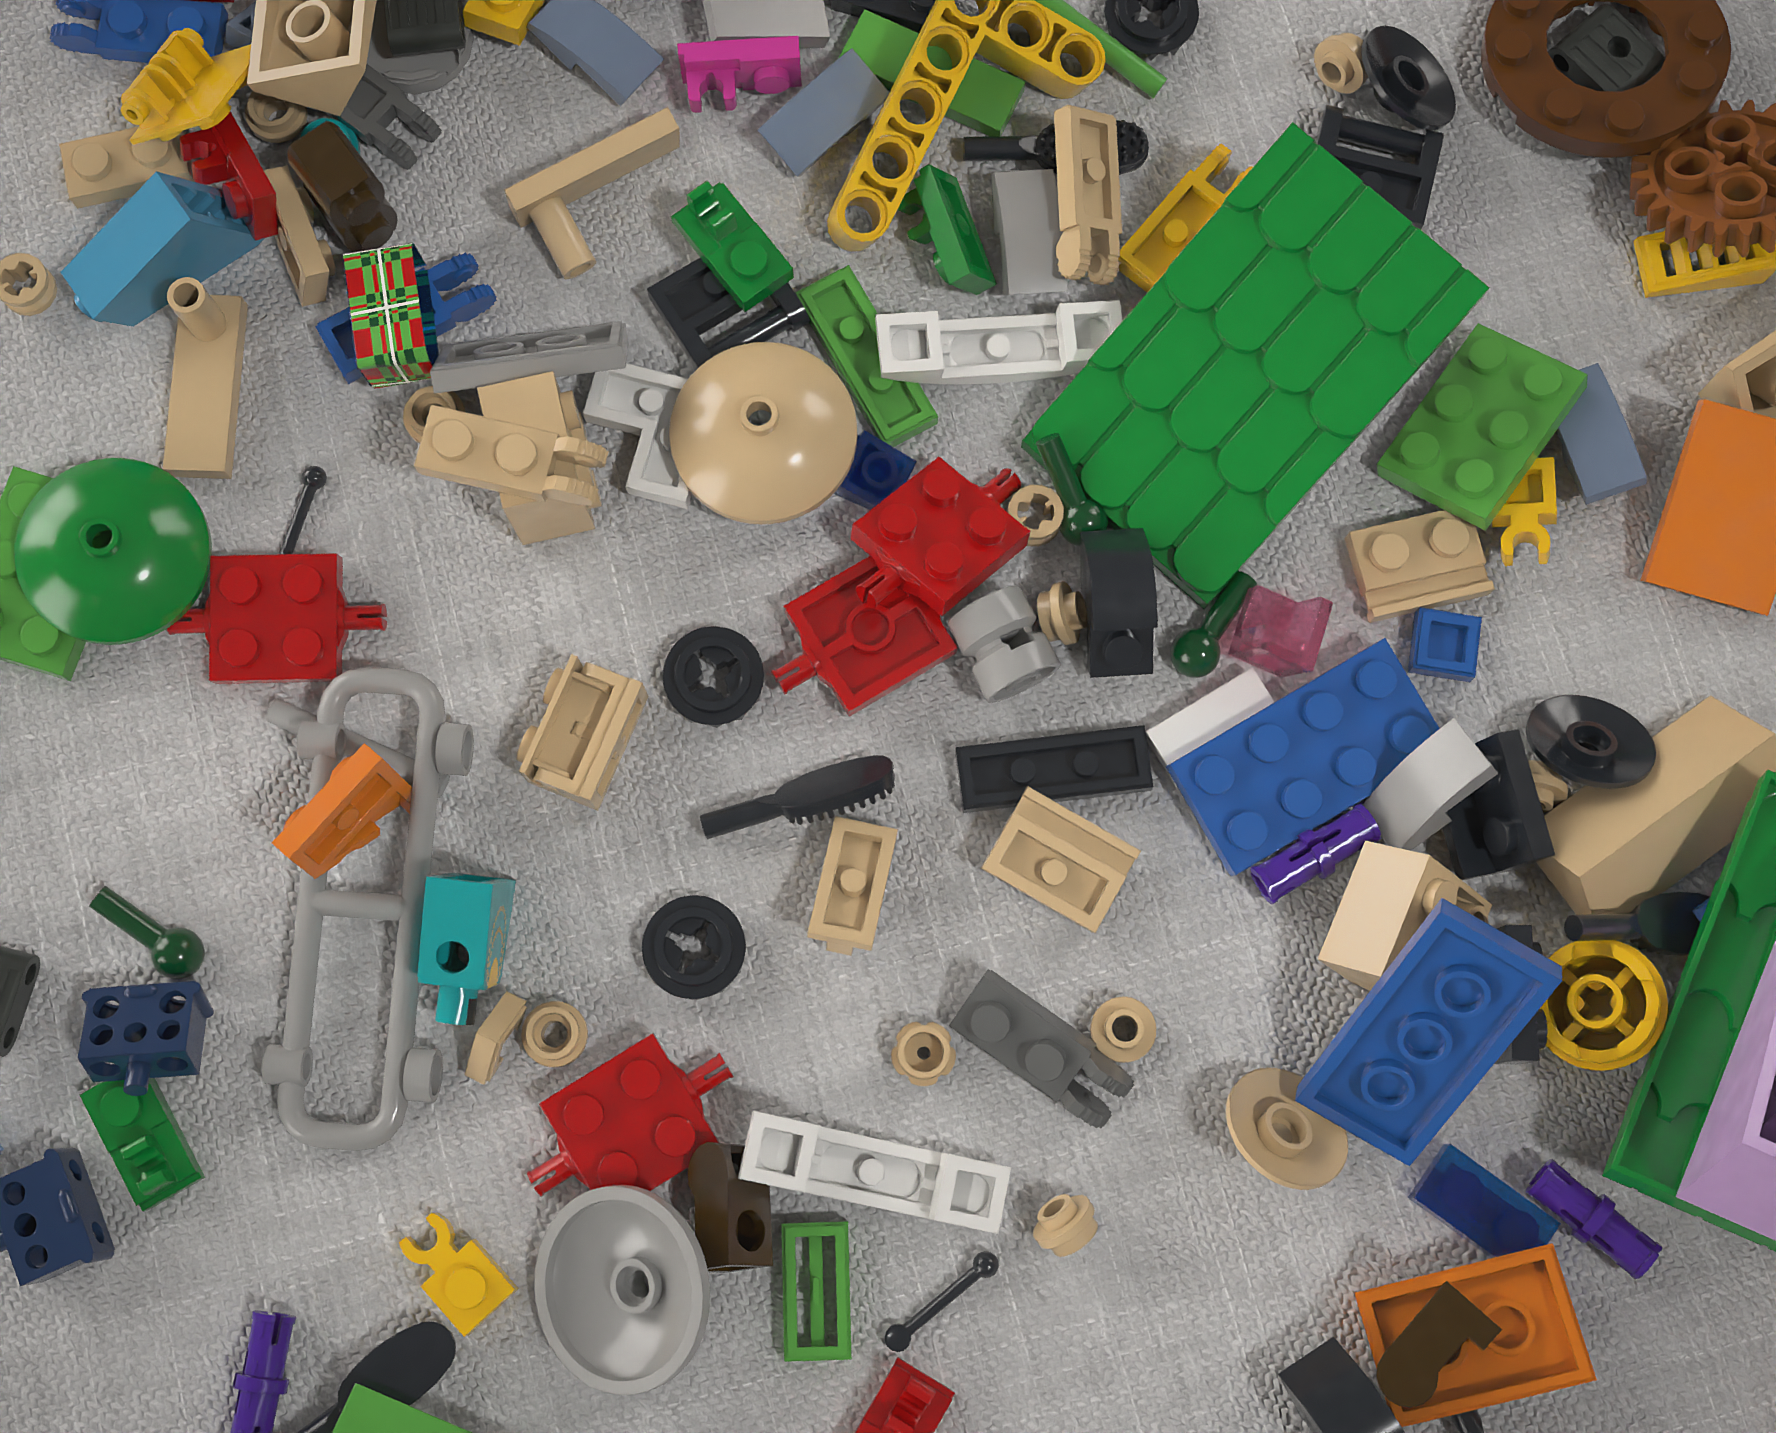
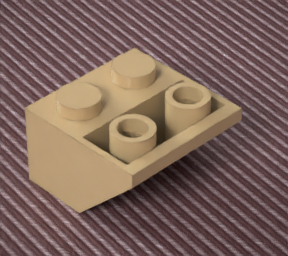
(1385, 906)

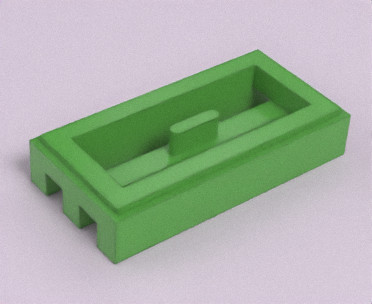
(817, 1350)

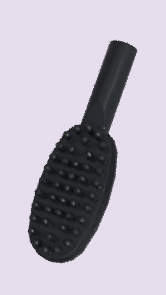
(1131, 144)
(809, 795)
(1657, 924)
(397, 1368)

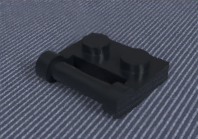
(1398, 182)
(696, 301)

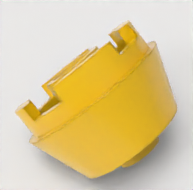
(1606, 1005)

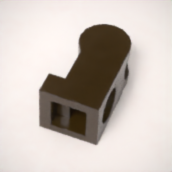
(729, 1211)
(1412, 1362)

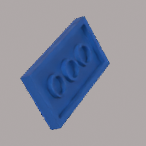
(1303, 757)
(1428, 1032)

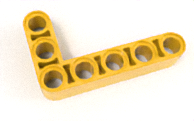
(935, 89)

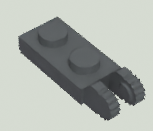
(373, 109)
(1039, 1047)

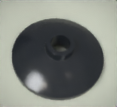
(1408, 78)
(1590, 741)

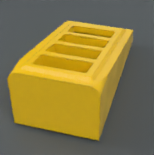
(1736, 272)

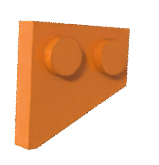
(343, 812)

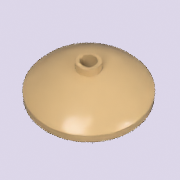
(771, 468)

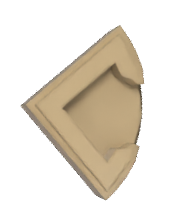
(491, 1036)

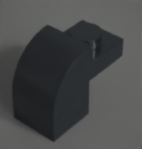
(1119, 601)
(1336, 1393)

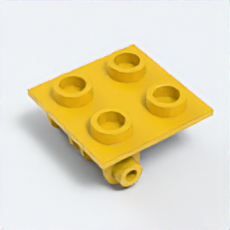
(183, 88)

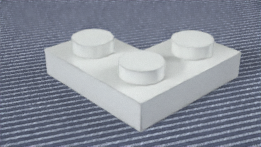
(642, 404)

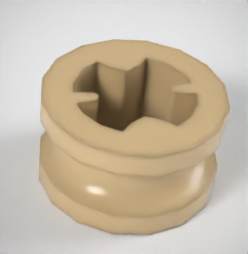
(29, 300)
(1052, 505)

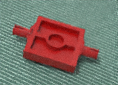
(939, 536)
(277, 618)
(861, 648)
(629, 1120)

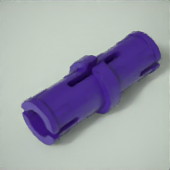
(1315, 854)
(1594, 1219)
(262, 1373)

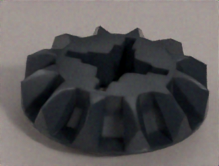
(1176, 24)
(721, 649)
(684, 918)

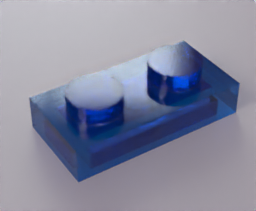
(1481, 1206)

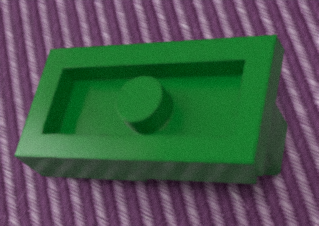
(949, 225)
(732, 245)
(143, 1141)

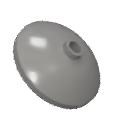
(596, 1297)

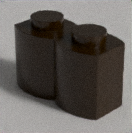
(343, 187)

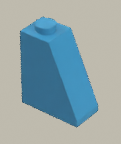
(157, 237)

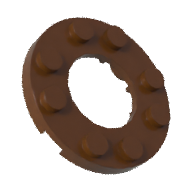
(1606, 121)

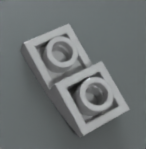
(1028, 230)
(1427, 784)

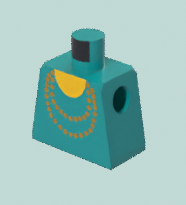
(478, 916)

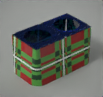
(391, 315)

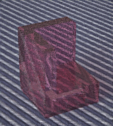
(1280, 632)

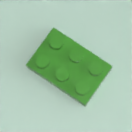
(1482, 426)
(24, 634)

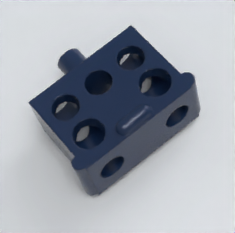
(143, 1033)
(51, 1218)

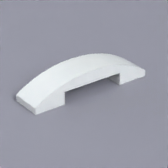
(993, 349)
(874, 1172)

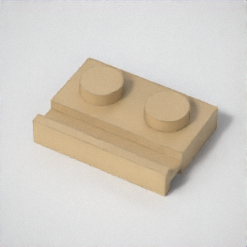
(1418, 564)
(1060, 859)

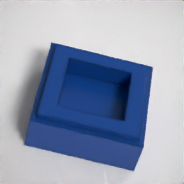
(1444, 644)

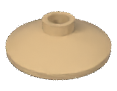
(1282, 1135)

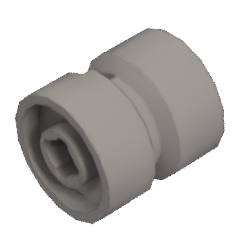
(1002, 641)

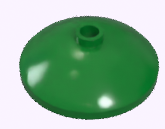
(135, 582)

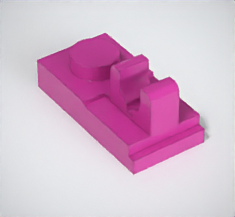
(751, 64)

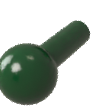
(1080, 512)
(1197, 650)
(174, 951)

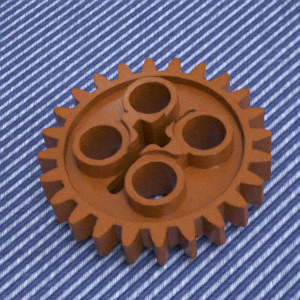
(1713, 182)

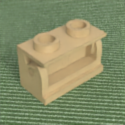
(581, 732)

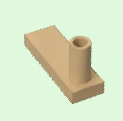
(545, 194)
(204, 381)

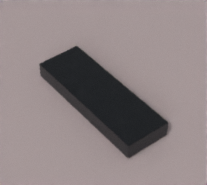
(1055, 766)

